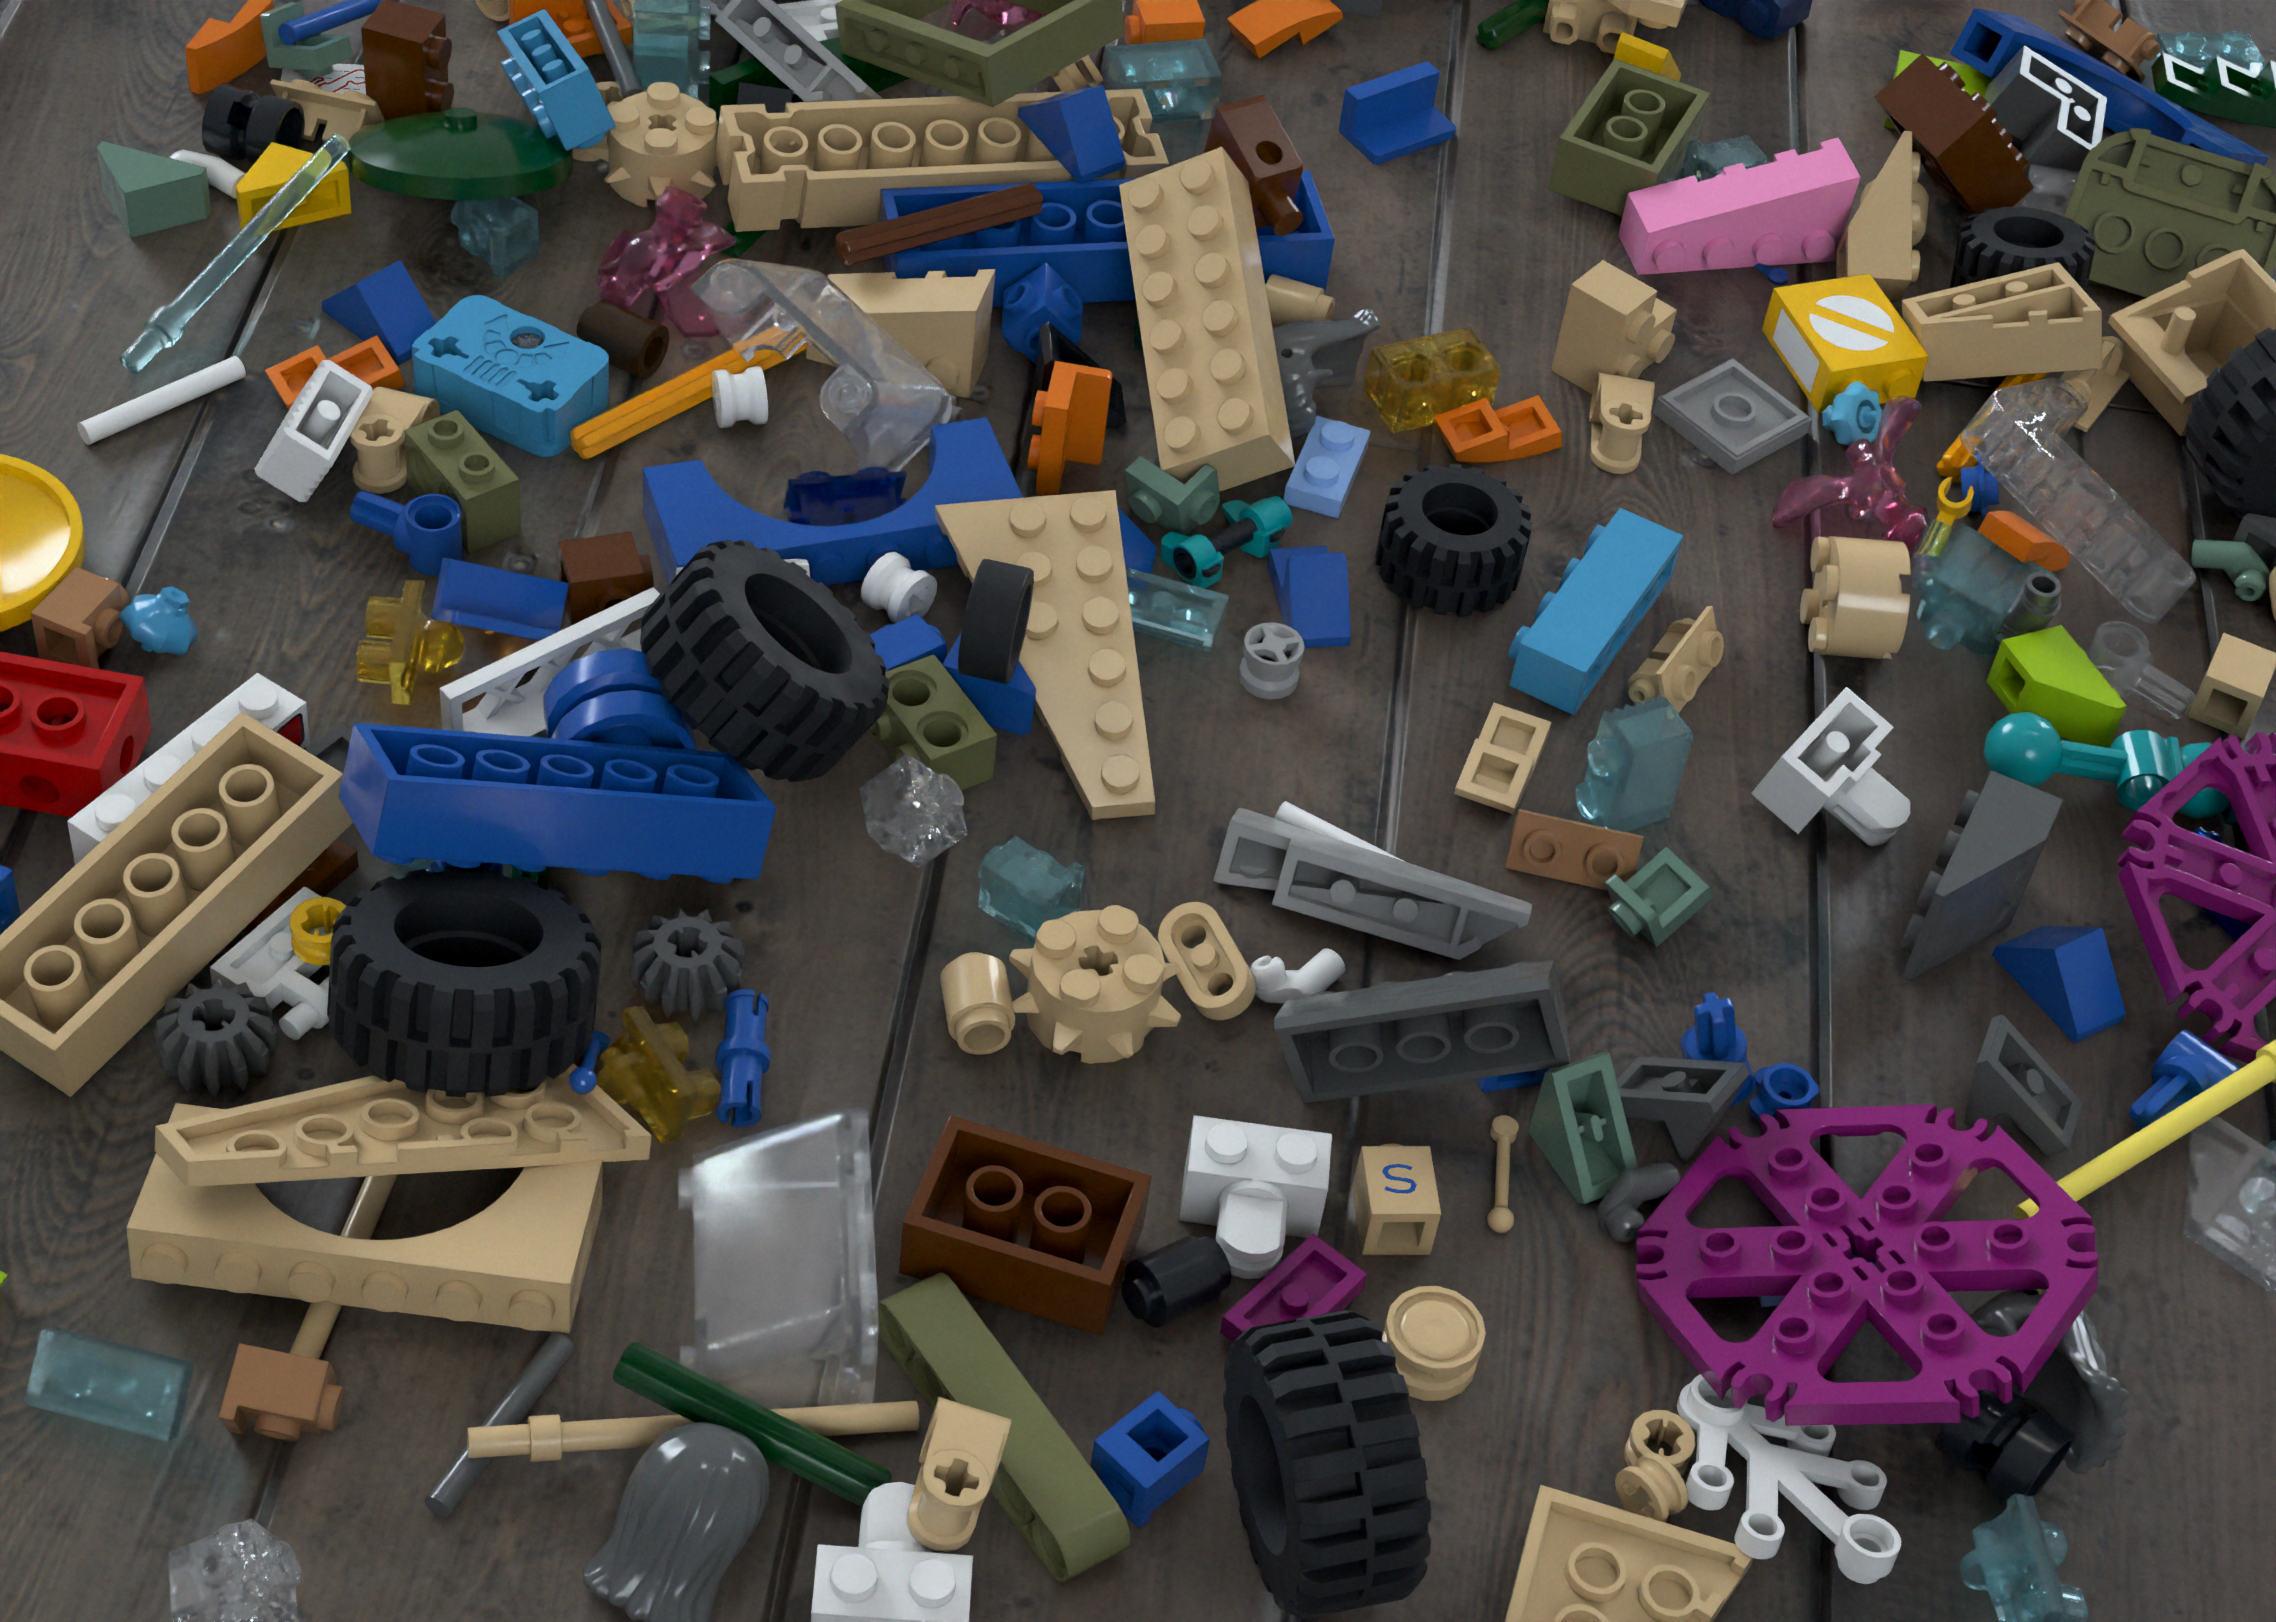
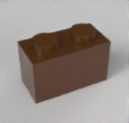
(407, 60)

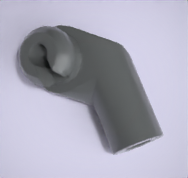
(1632, 1187)

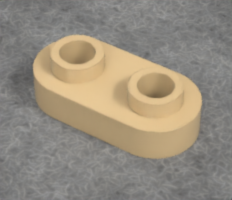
(1208, 964)

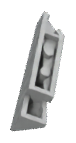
(789, 51)
(1364, 887)

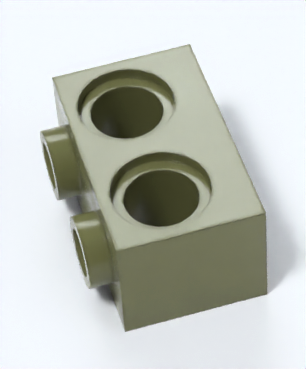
(455, 461)
(935, 724)

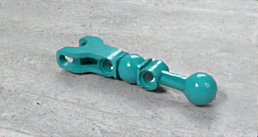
(2137, 762)

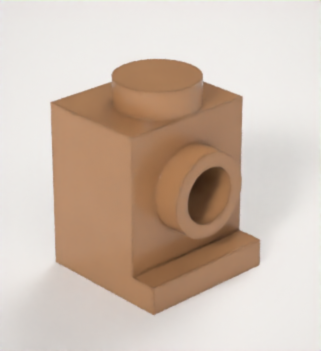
(80, 619)
(281, 1394)

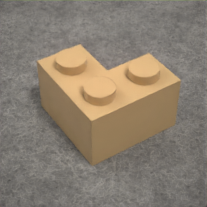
(1611, 327)

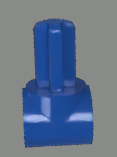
(424, 528)
(1718, 1038)
(2179, 1075)

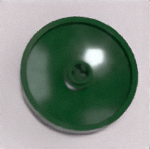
(458, 156)

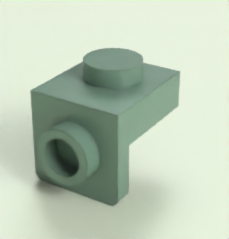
(312, 55)
(1167, 501)
(1657, 897)

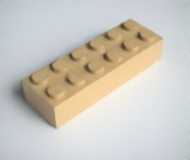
(1206, 322)
(161, 898)

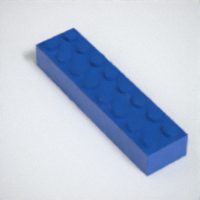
(1084, 239)

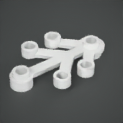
(1863, 1542)

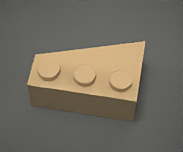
(933, 317)
(2007, 326)

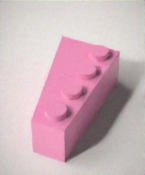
(1744, 216)

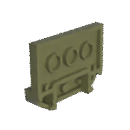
(2169, 211)

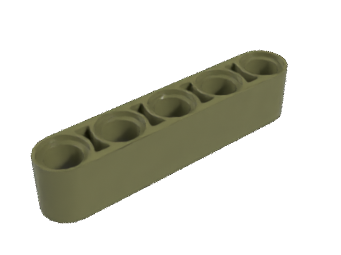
(1041, 1473)

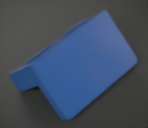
(1395, 114)
(498, 600)

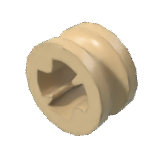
(1662, 1427)
(1652, 1488)

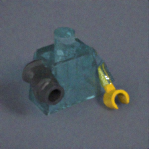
(1975, 588)

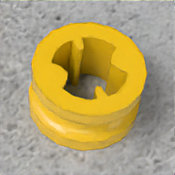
(310, 915)

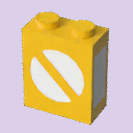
(1843, 335)

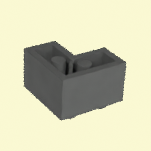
(2047, 111)

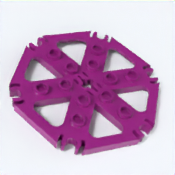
(2214, 878)
(1834, 1295)

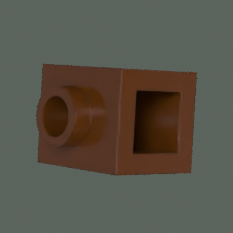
(601, 573)

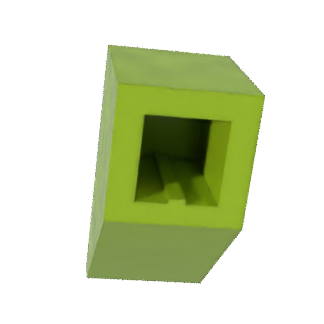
(2057, 681)

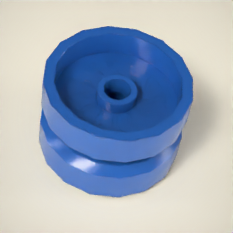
(613, 701)

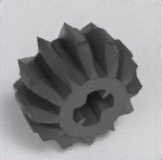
(686, 963)
(216, 1037)

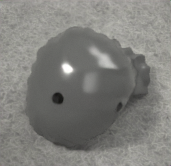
(1318, 357)
(2071, 1383)
(681, 1524)

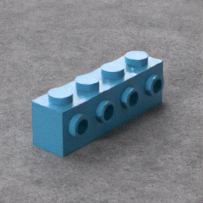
(554, 82)
(1594, 610)

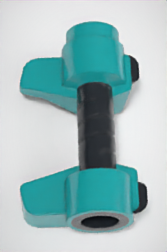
(1252, 529)

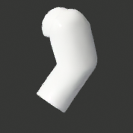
(219, 172)
(1278, 985)

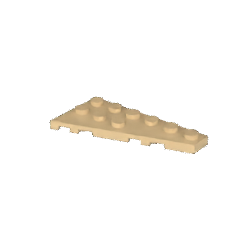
(1076, 634)
(392, 1130)
(1618, 1566)

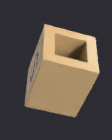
(2233, 686)
(1396, 1200)

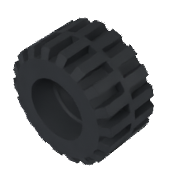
(2019, 240)
(1453, 539)

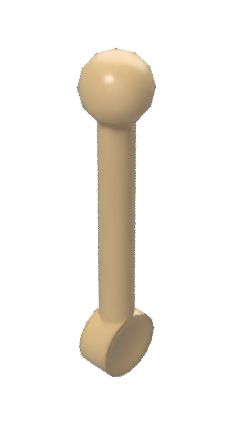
(1504, 1132)

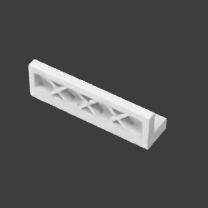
(521, 709)

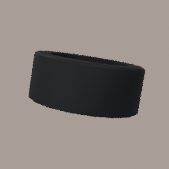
(995, 621)

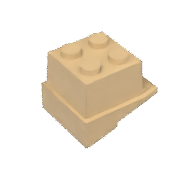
(2192, 329)

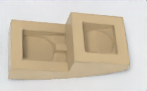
(1503, 758)

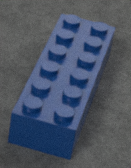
(554, 804)

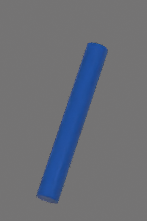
(326, 19)

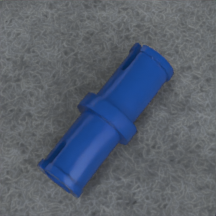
(743, 1058)

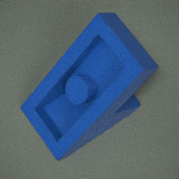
(1312, 593)

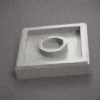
(1732, 416)

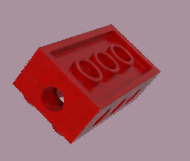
(66, 732)

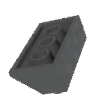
(1425, 1031)

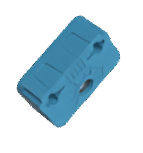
(511, 374)

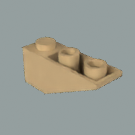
(1882, 228)

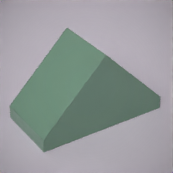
(151, 189)
(1583, 1126)

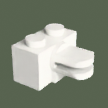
(1834, 771)
(1255, 1188)
(890, 1571)

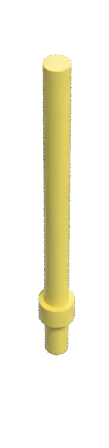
(2165, 1129)

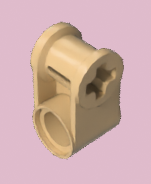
(1619, 418)
(381, 437)
(955, 1473)

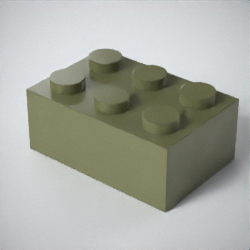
(1627, 136)

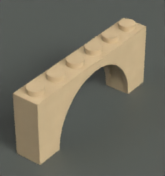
(504, 1266)

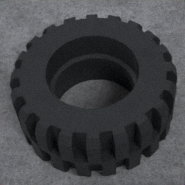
(2235, 428)
(764, 661)
(463, 981)
(1326, 1464)

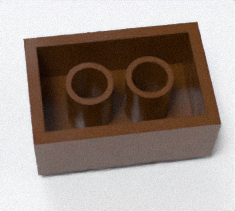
(1956, 136)
(1025, 1224)

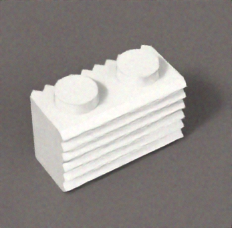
(314, 431)

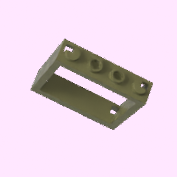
(895, 39)

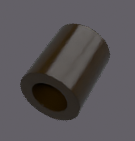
(627, 337)

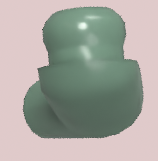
(2238, 561)

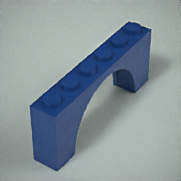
(1995, 38)
(691, 511)

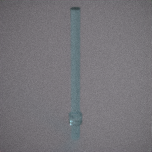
(169, 322)

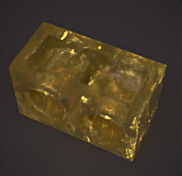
(1428, 377)

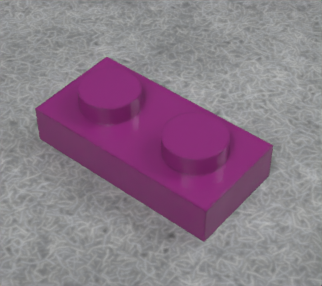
(1303, 1285)

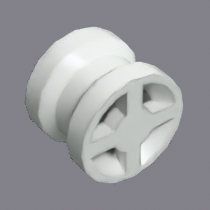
(739, 397)
(898, 588)

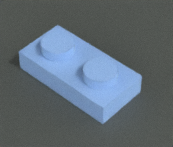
(1327, 467)

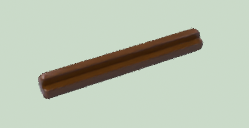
(938, 224)

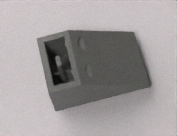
(1983, 871)

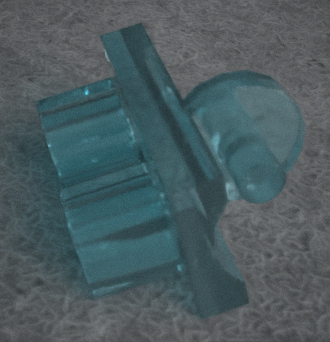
(2018, 1564)

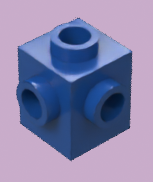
(1034, 302)

